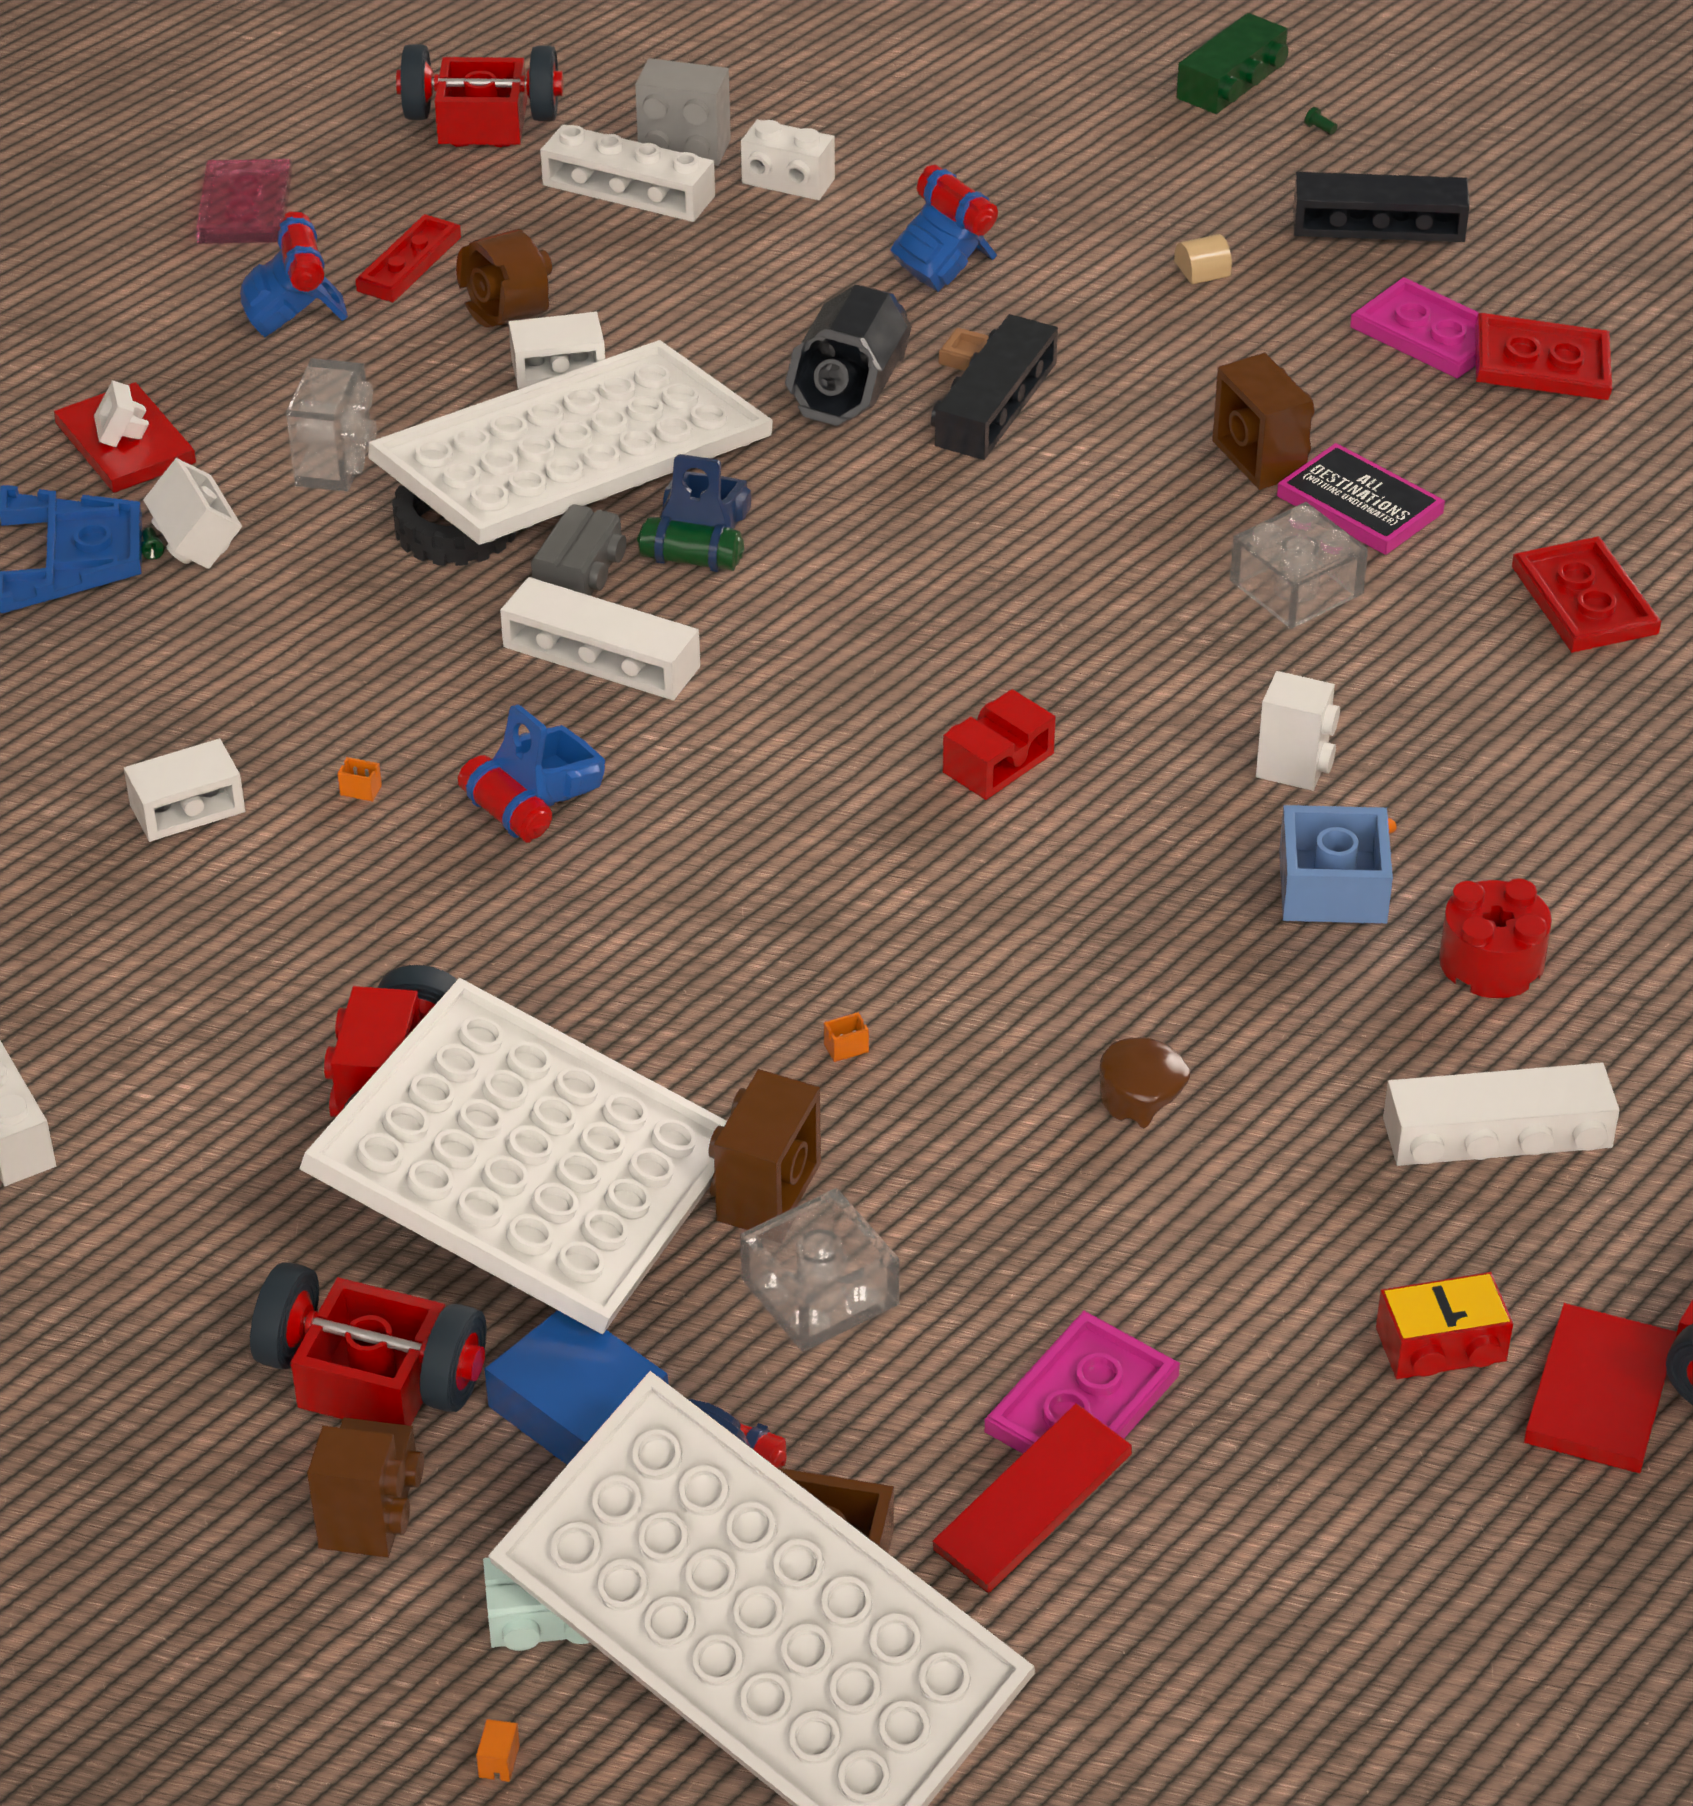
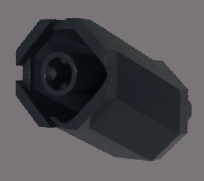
(848, 355)

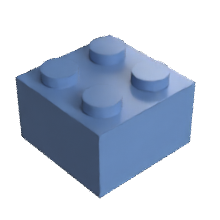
(1335, 864)

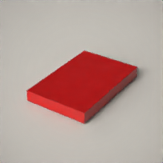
(1543, 356)
(132, 459)
(1586, 594)
(1600, 1388)

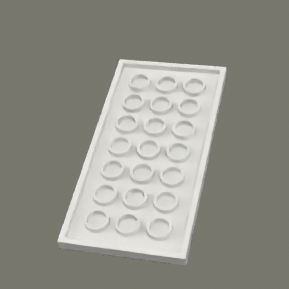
(568, 440)
(759, 1611)

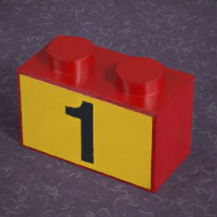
(1444, 1325)

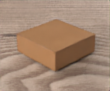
(960, 348)

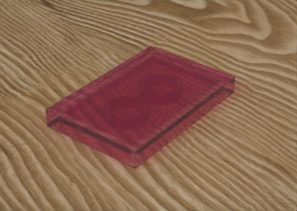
(243, 200)

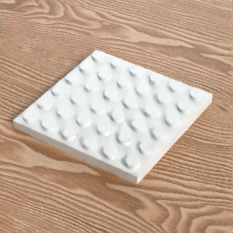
(522, 1154)

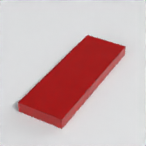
(1032, 1498)

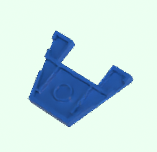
(86, 545)

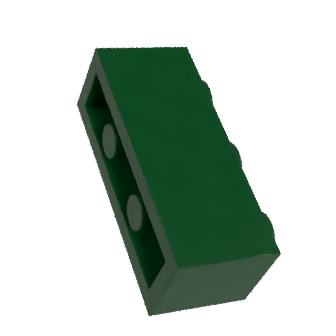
(1232, 63)

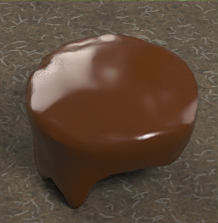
(1140, 1078)

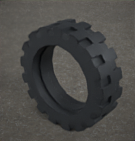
(435, 540)

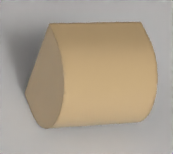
(1204, 258)

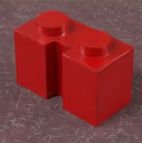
(999, 745)

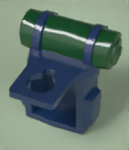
(698, 517)

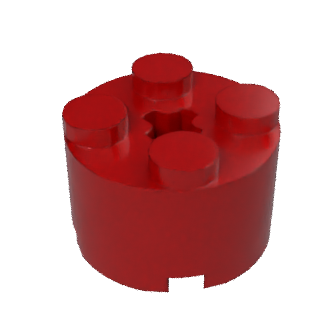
(1495, 936)

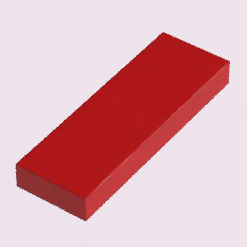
(408, 258)

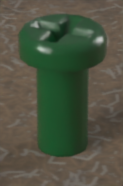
(1315, 118)
(151, 547)

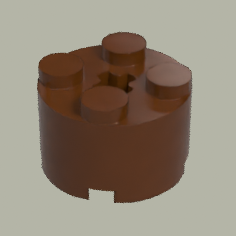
(504, 278)

